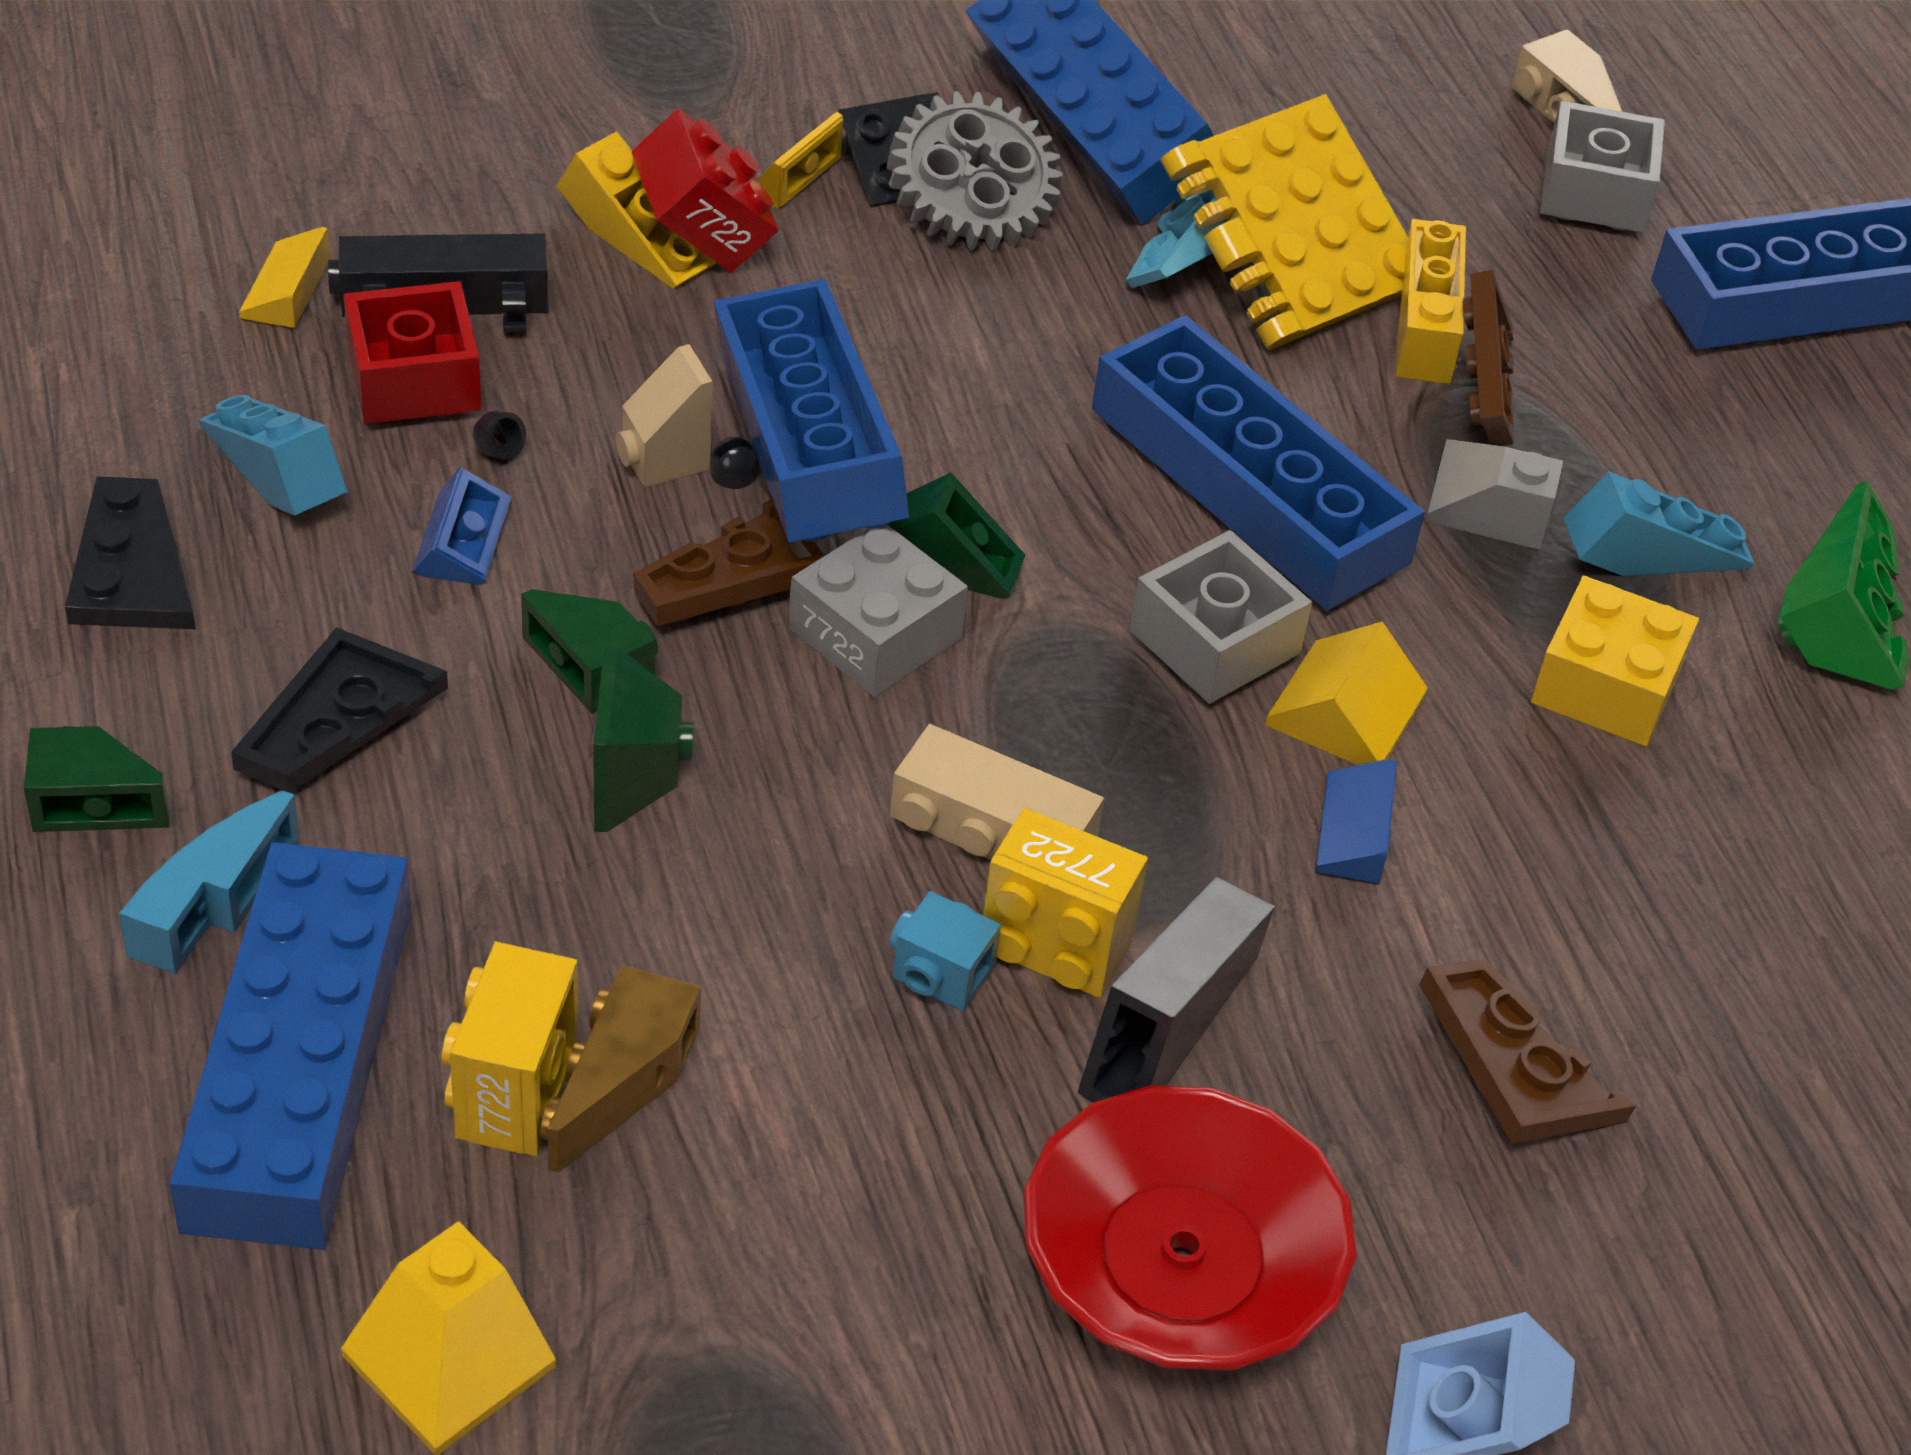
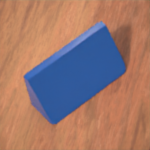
(462, 530)
(1357, 821)

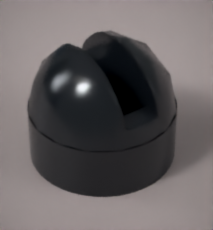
(506, 428)
(734, 463)

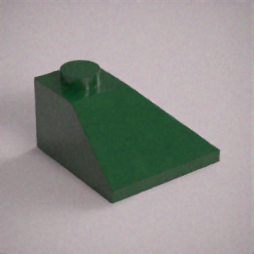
(635, 740)

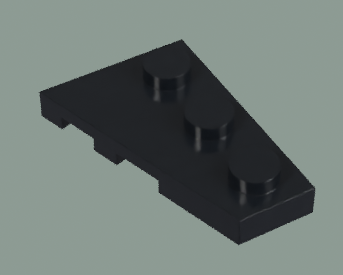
(128, 561)
(333, 707)

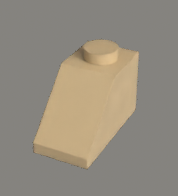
(669, 421)

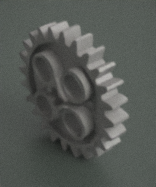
(974, 171)

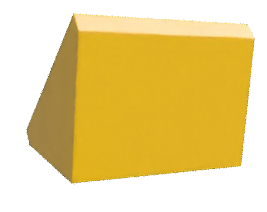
(1351, 696)

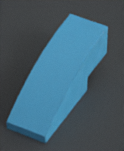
(206, 883)

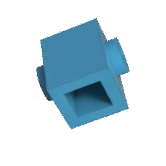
(944, 950)

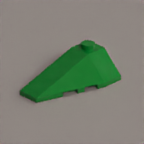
(1845, 598)

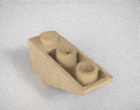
(1562, 70)

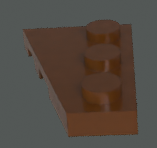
(1490, 358)

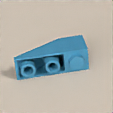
(277, 452)
(1647, 532)

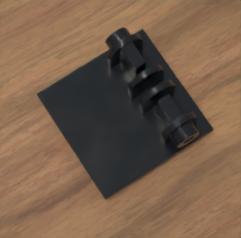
(868, 141)

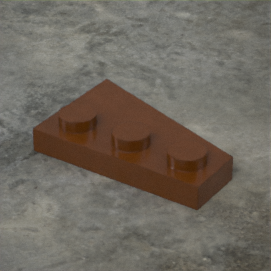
(735, 568)
(1518, 1066)

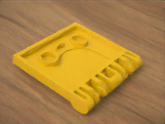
(1299, 212)

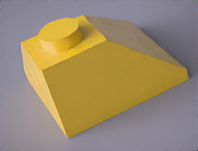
(448, 1339)

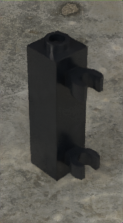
(495, 270)

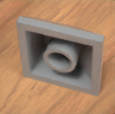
(1495, 492)

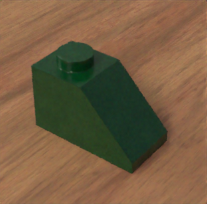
(961, 536)
(572, 635)
(90, 783)

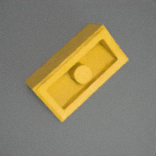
(804, 161)
(288, 279)

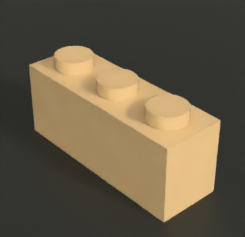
(977, 793)

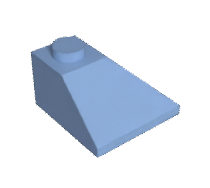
(1480, 1390)

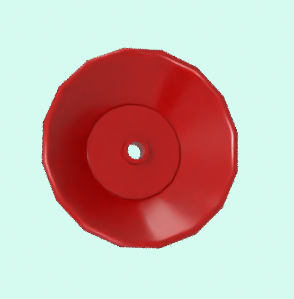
(1201, 1178)

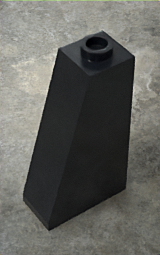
(1175, 991)

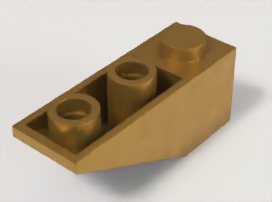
(631, 1057)

